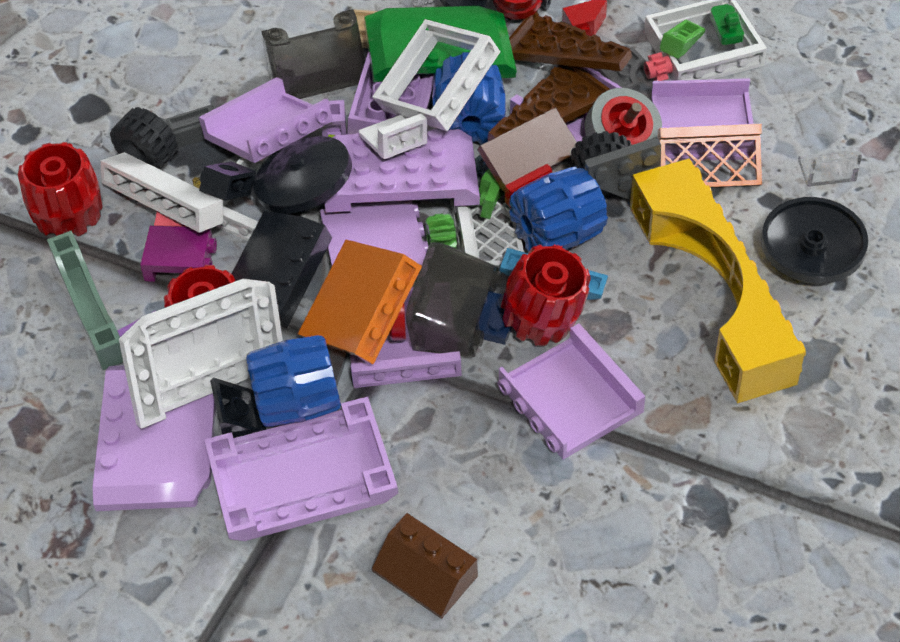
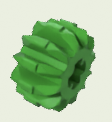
(440, 229)

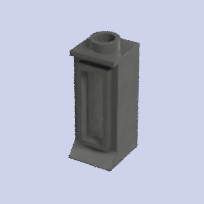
(188, 126)

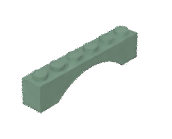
(86, 299)

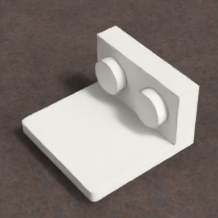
(396, 135)

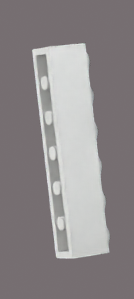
(162, 192)

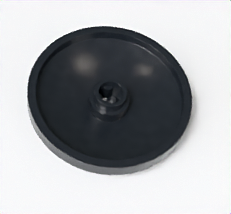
(302, 174)
(814, 240)

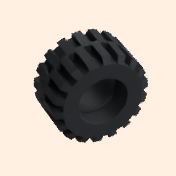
(144, 137)
(597, 145)

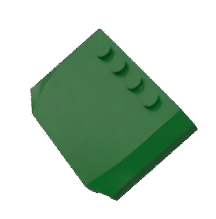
(393, 28)

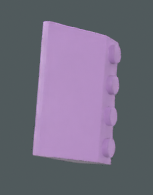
(366, 110)

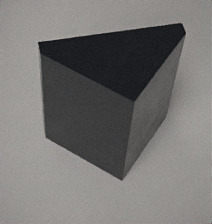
(236, 408)

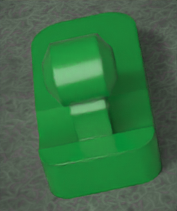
(727, 24)

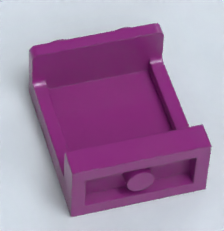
(176, 249)

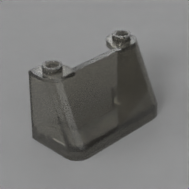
(316, 60)
(450, 301)

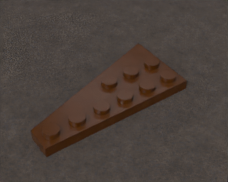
(562, 44)

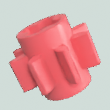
(658, 67)

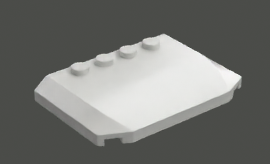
(185, 345)

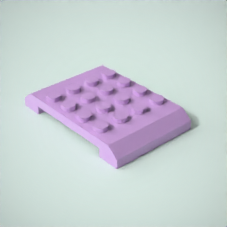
(430, 171)
(301, 472)

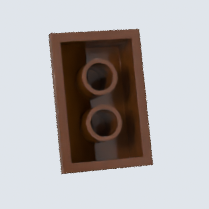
(425, 565)

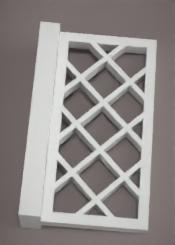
(466, 234)

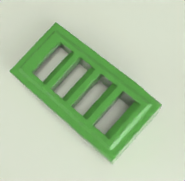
(681, 38)

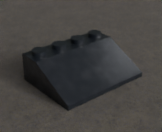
(286, 254)

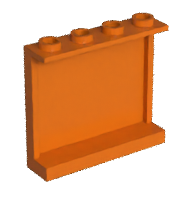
(361, 299)

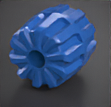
(484, 106)
(559, 209)
(293, 381)

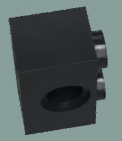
(227, 180)

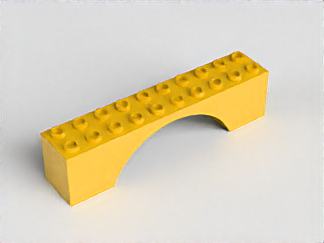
(757, 344)

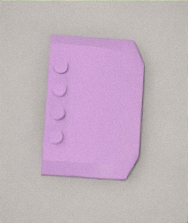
(150, 465)

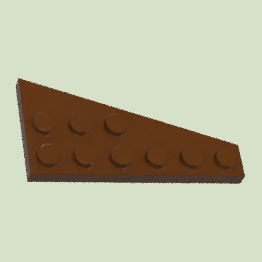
(566, 89)

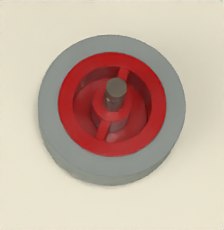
(625, 113)

